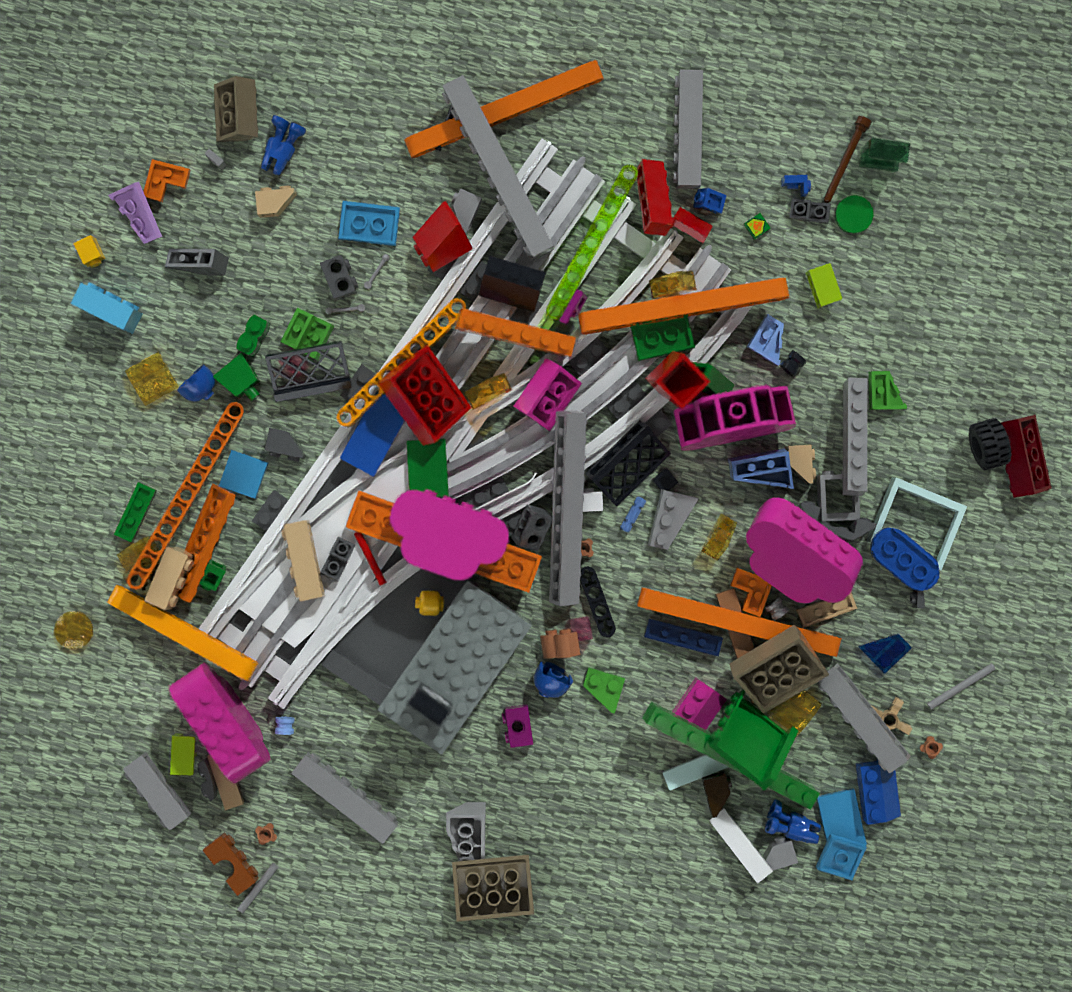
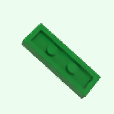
(135, 512)

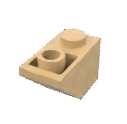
(273, 202)
(801, 462)

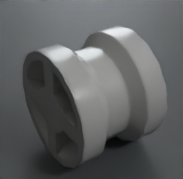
(776, 608)

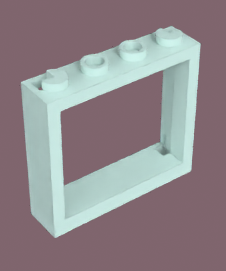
(896, 484)

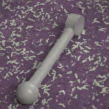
(367, 284)
(360, 307)

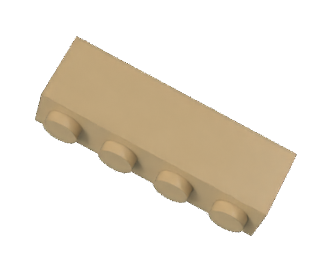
(304, 560)

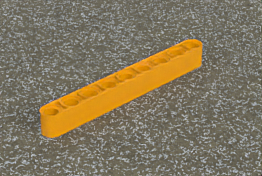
(404, 353)
(183, 633)

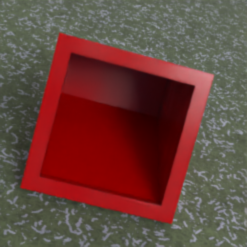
(441, 239)
(677, 379)

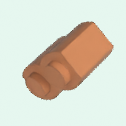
(560, 644)

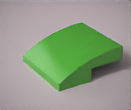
(306, 331)

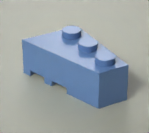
(763, 468)

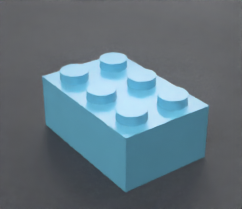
(107, 307)

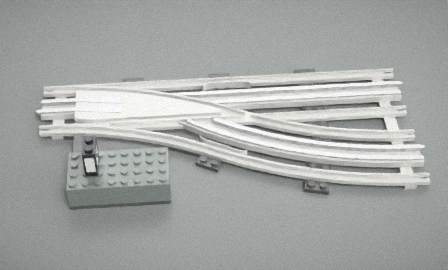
(370, 635)

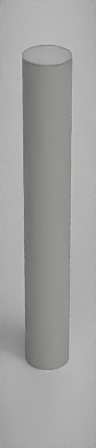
(258, 887)

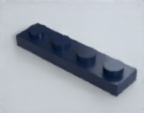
(683, 637)

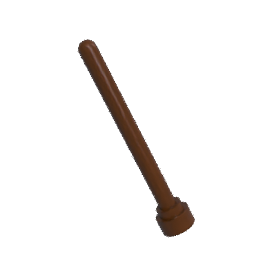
(862, 124)

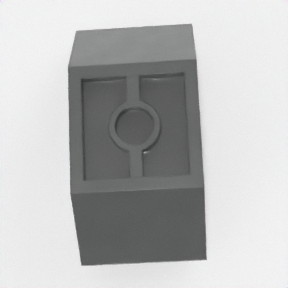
(853, 531)

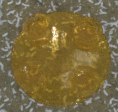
(73, 630)

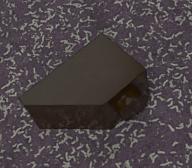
(716, 791)

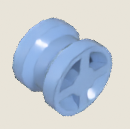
(284, 725)

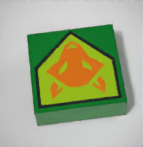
(757, 226)

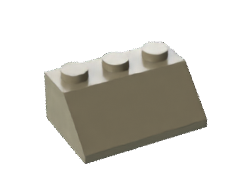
(235, 109)

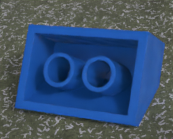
(877, 793)

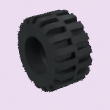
(989, 444)

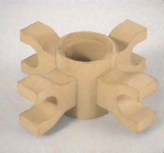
(894, 709)

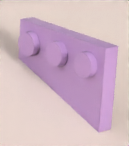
(136, 208)

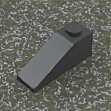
(199, 261)

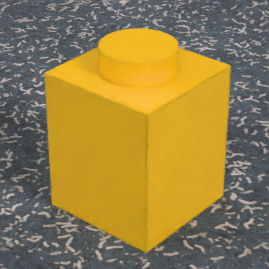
(89, 251)

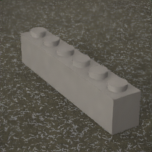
(688, 129)
(855, 436)
(864, 719)
(345, 797)

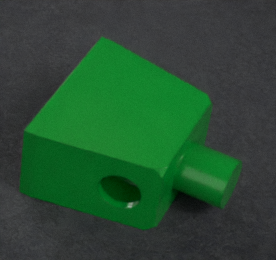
(239, 378)

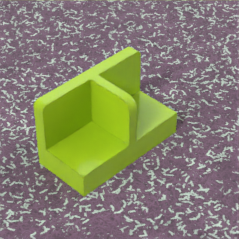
(823, 285)
(182, 754)

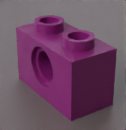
(522, 737)

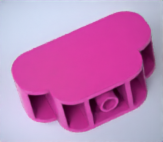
(734, 417)
(446, 535)
(801, 554)
(221, 722)

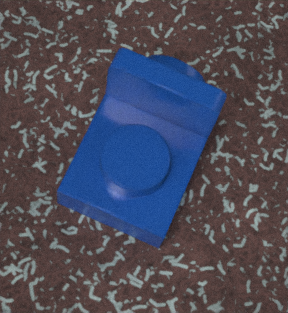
(794, 181)
(709, 200)

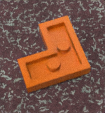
(162, 174)
(757, 591)

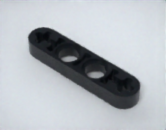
(594, 602)

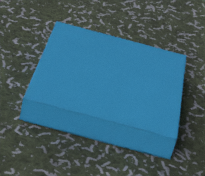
(243, 474)
(841, 857)

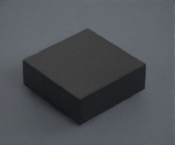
(665, 480)

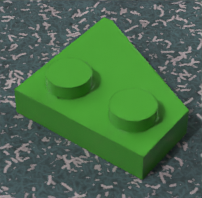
(883, 392)
(604, 687)

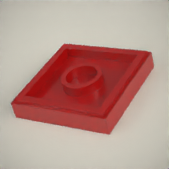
(691, 225)

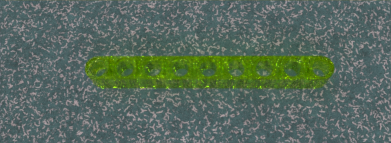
(593, 233)

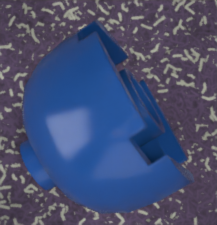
(198, 385)
(551, 680)

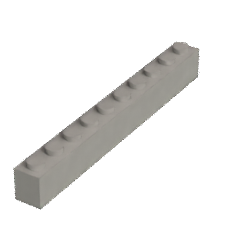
(497, 167)
(567, 507)

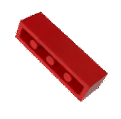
(654, 197)

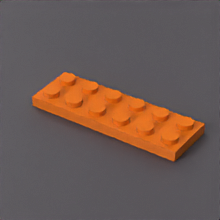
(205, 536)

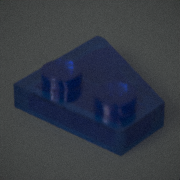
(886, 651)

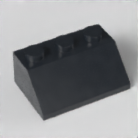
(512, 284)

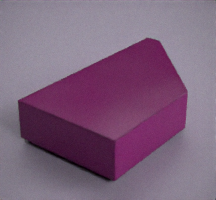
(574, 306)

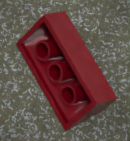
(1028, 465)

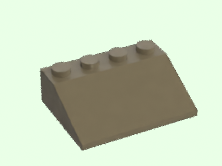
(778, 669)
(492, 888)

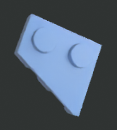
(768, 339)

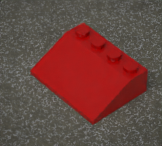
(425, 395)

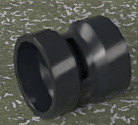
(793, 363)

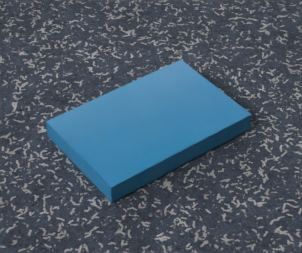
(369, 223)
(841, 815)

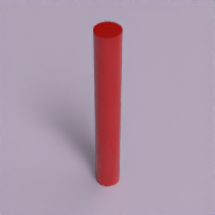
(370, 558)

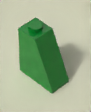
(718, 382)

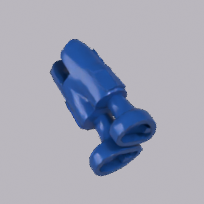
(281, 150)
(798, 828)

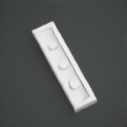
(741, 846)

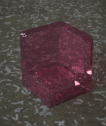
(295, 360)
(582, 627)

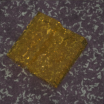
(151, 378)
(796, 711)

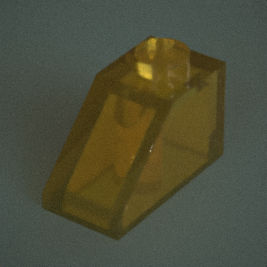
(488, 391)

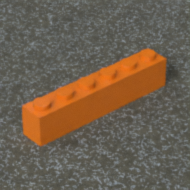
(515, 333)

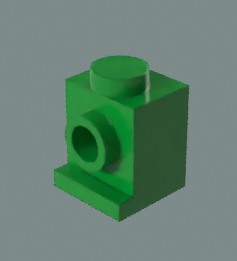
(212, 583)

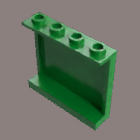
(752, 741)

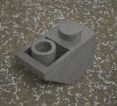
(284, 443)

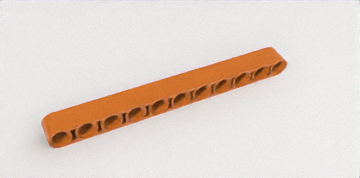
(509, 107)
(688, 304)
(194, 488)
(731, 619)

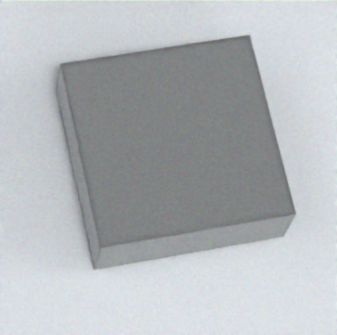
(215, 159)

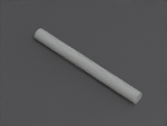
(961, 686)

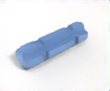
(633, 514)

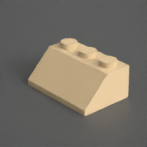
(169, 578)

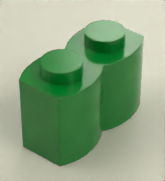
(255, 331)

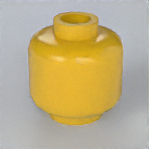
(429, 603)

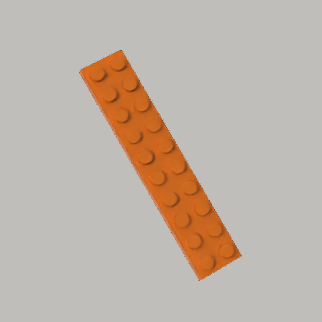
(372, 517)

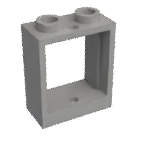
(821, 496)

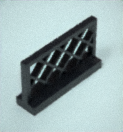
(309, 387)
(606, 464)

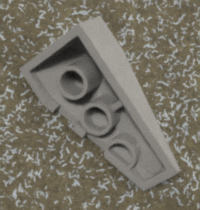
(467, 830)

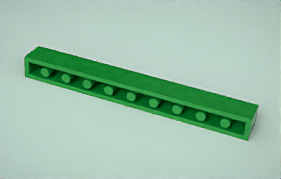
(699, 739)

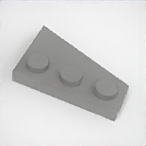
(669, 517)

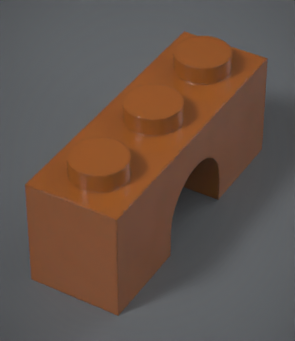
(224, 849)

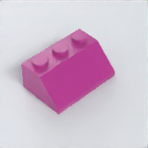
(547, 393)
(699, 704)

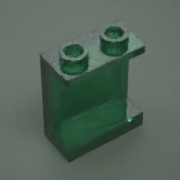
(884, 154)

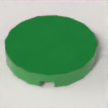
(854, 214)

